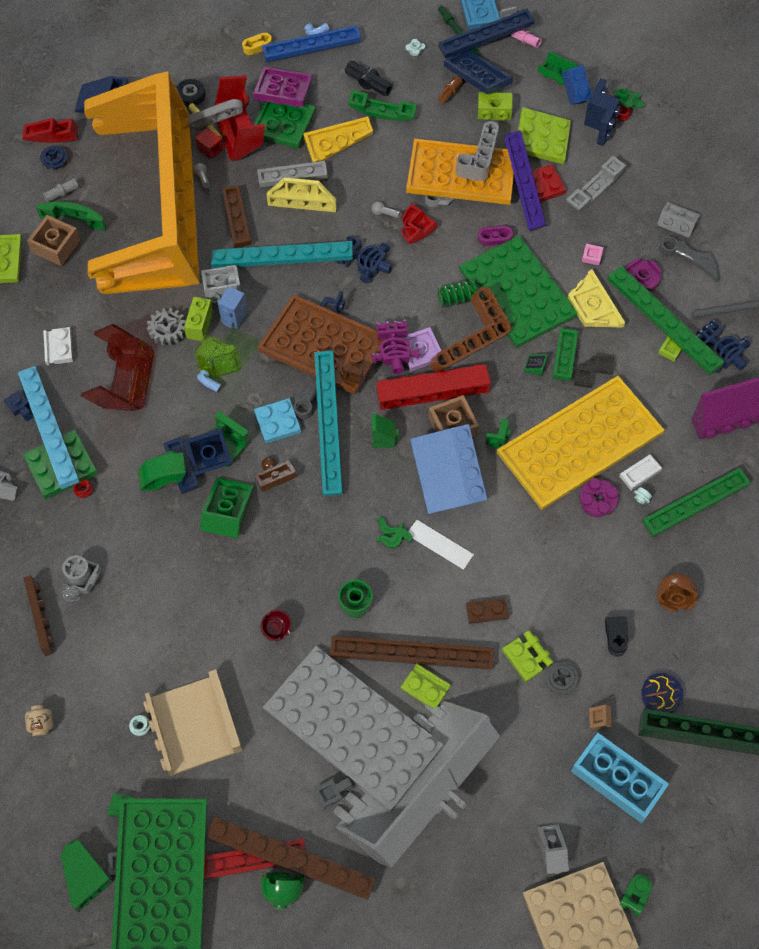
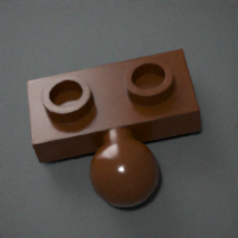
(274, 474)

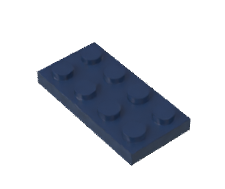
(478, 72)

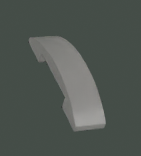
(597, 185)

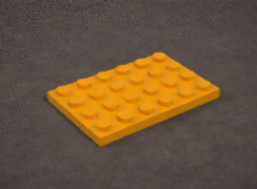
(434, 173)

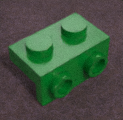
(554, 66)

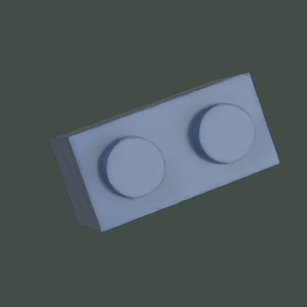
(232, 308)

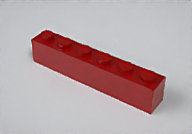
(432, 387)

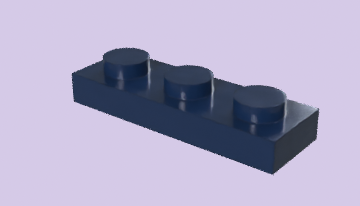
(189, 481)

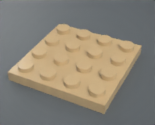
(580, 912)

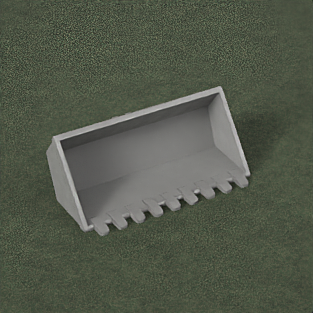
(388, 834)

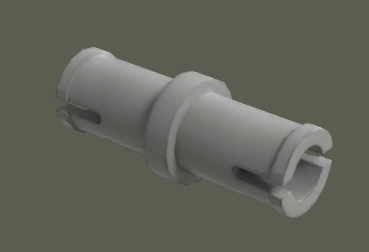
(60, 190)

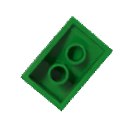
(226, 507)

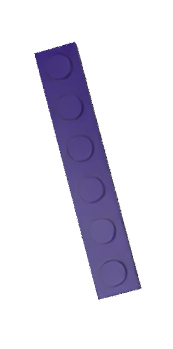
(525, 181)

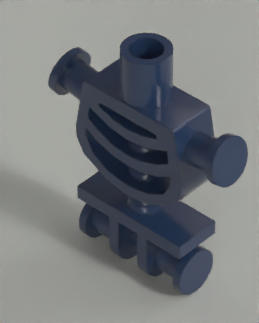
(369, 255)
(728, 345)

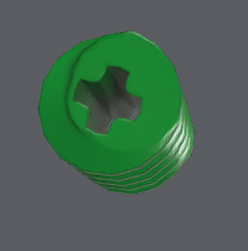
(456, 292)

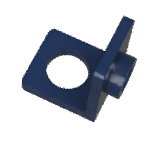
(338, 305)

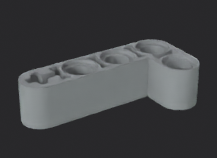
(478, 166)

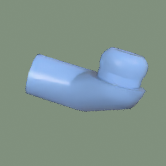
(310, 30)
(204, 378)

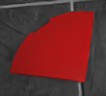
(416, 224)

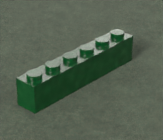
(699, 731)

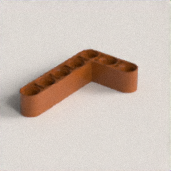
(477, 340)

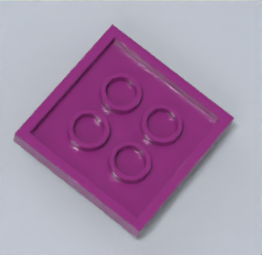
(282, 86)

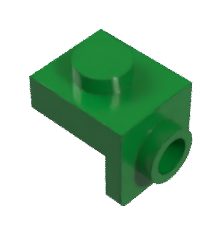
(495, 440)

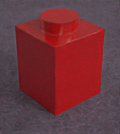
(209, 143)

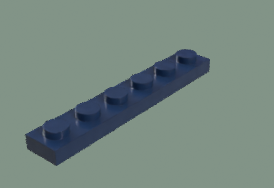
(486, 33)

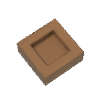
(600, 717)

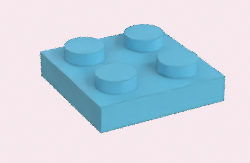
(277, 421)

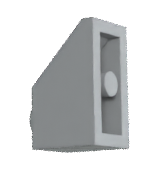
(553, 849)

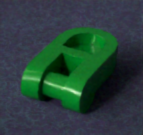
(640, 887)

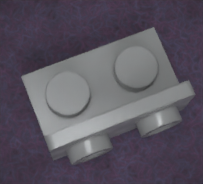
(678, 219)

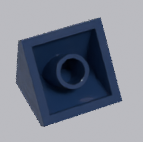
(208, 451)

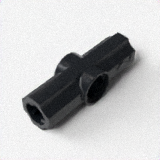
(368, 78)

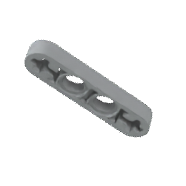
(215, 114)

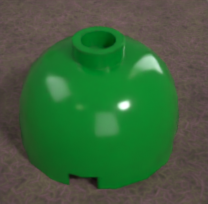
(281, 888)

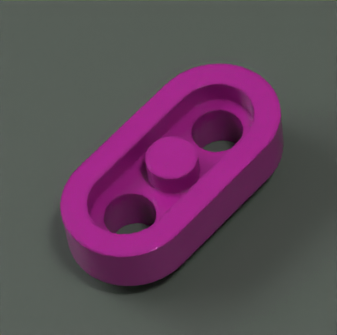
(495, 235)

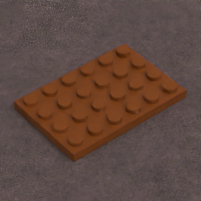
(312, 328)

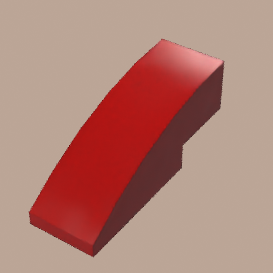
(51, 131)

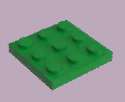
(285, 123)
(43, 471)

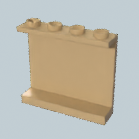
(192, 725)

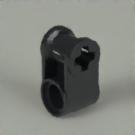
(616, 631)

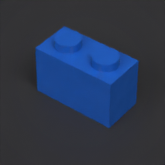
(576, 84)

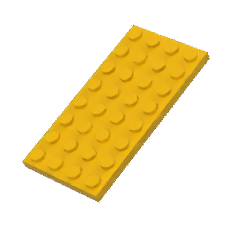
(579, 442)

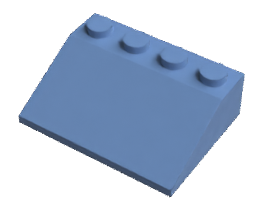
(448, 469)

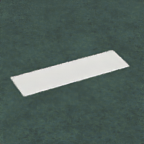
(440, 544)

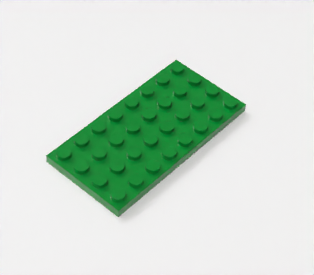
(160, 874)

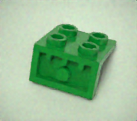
(234, 434)

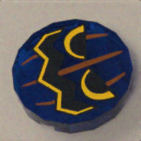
(662, 693)

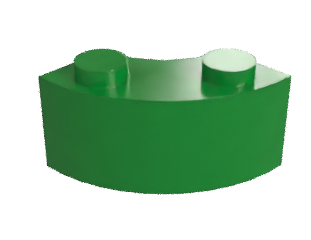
(161, 471)

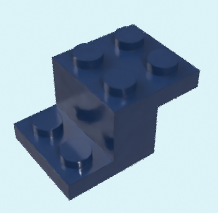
(602, 112)

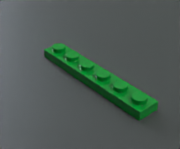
(696, 502)

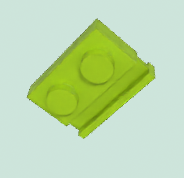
(425, 686)

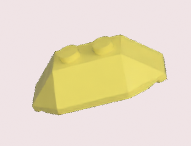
(301, 195)

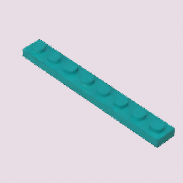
(282, 254)
(328, 423)

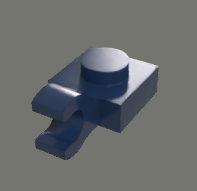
(18, 404)

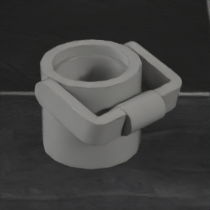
(79, 573)

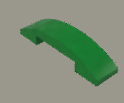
(381, 109)
(72, 211)

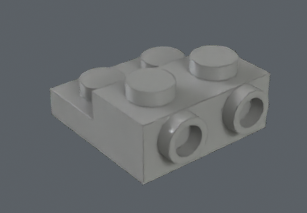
(218, 280)

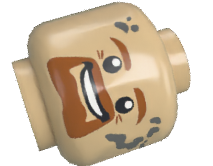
(38, 720)

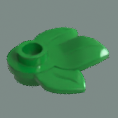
(629, 98)

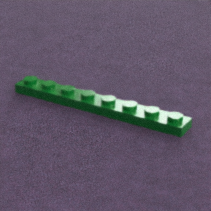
(665, 321)

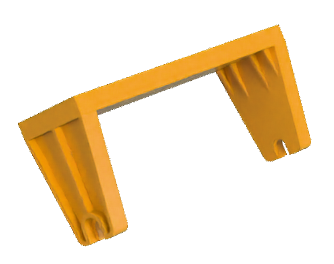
(172, 258)

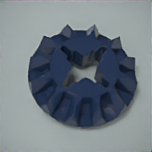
(52, 152)

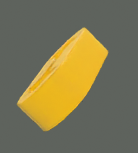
(256, 43)

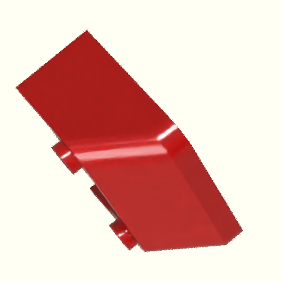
(237, 131)

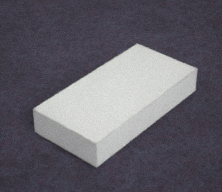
(640, 472)

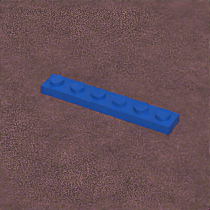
(311, 43)

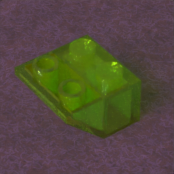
(217, 357)

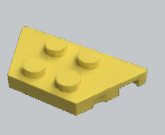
(594, 304)

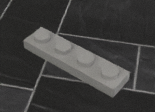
(306, 171)

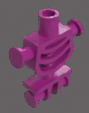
(394, 349)

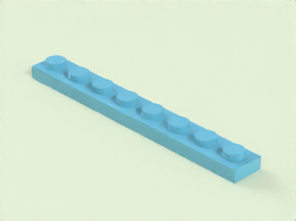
(48, 427)

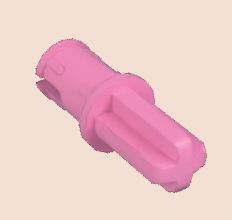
(527, 37)

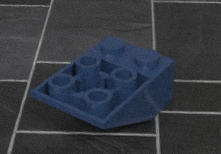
(98, 87)

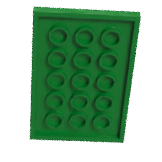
(522, 290)

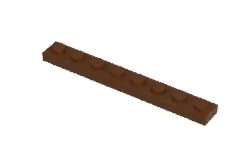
(412, 652)
(291, 858)

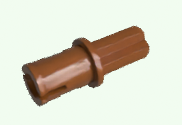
(450, 89)

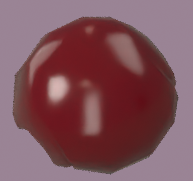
(276, 625)

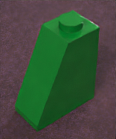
(83, 875)

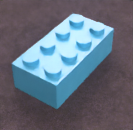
(619, 777)

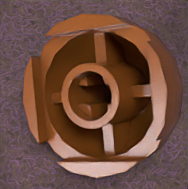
(677, 592)

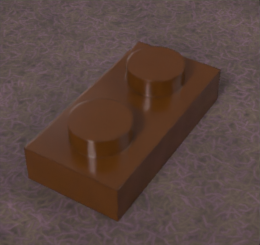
(487, 611)

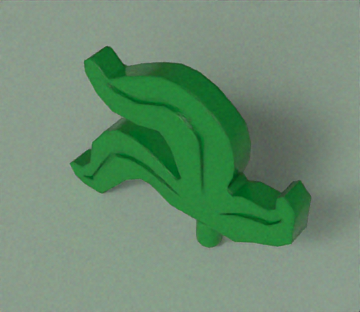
(396, 539)

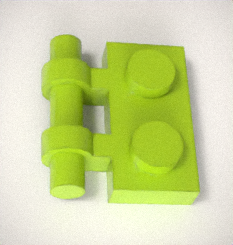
(523, 661)

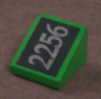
(536, 364)

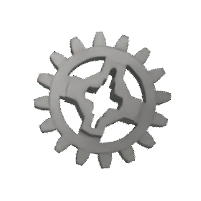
(166, 326)

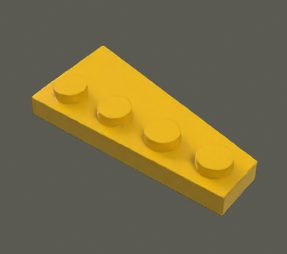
(333, 139)

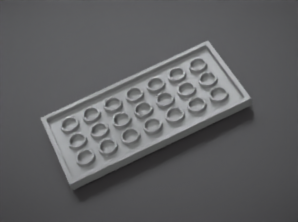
(353, 728)

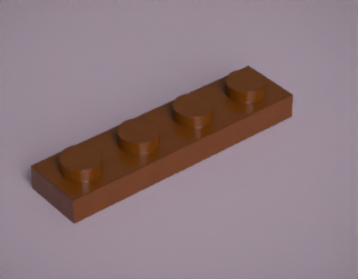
(236, 216)
(41, 623)

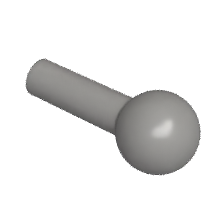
(201, 170)
(378, 208)

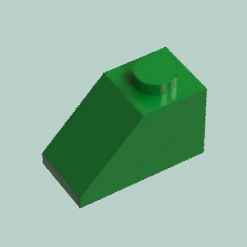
(383, 432)

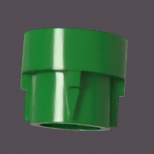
(351, 589)

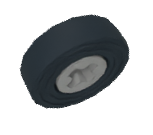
(194, 86)

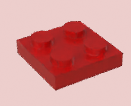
(548, 183)

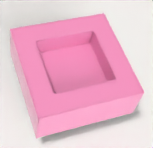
(592, 254)

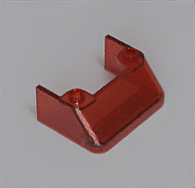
(131, 372)

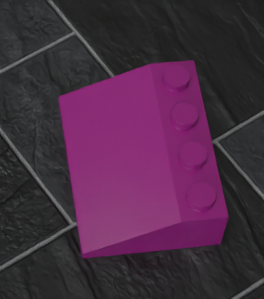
(727, 409)

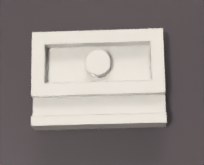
(58, 346)

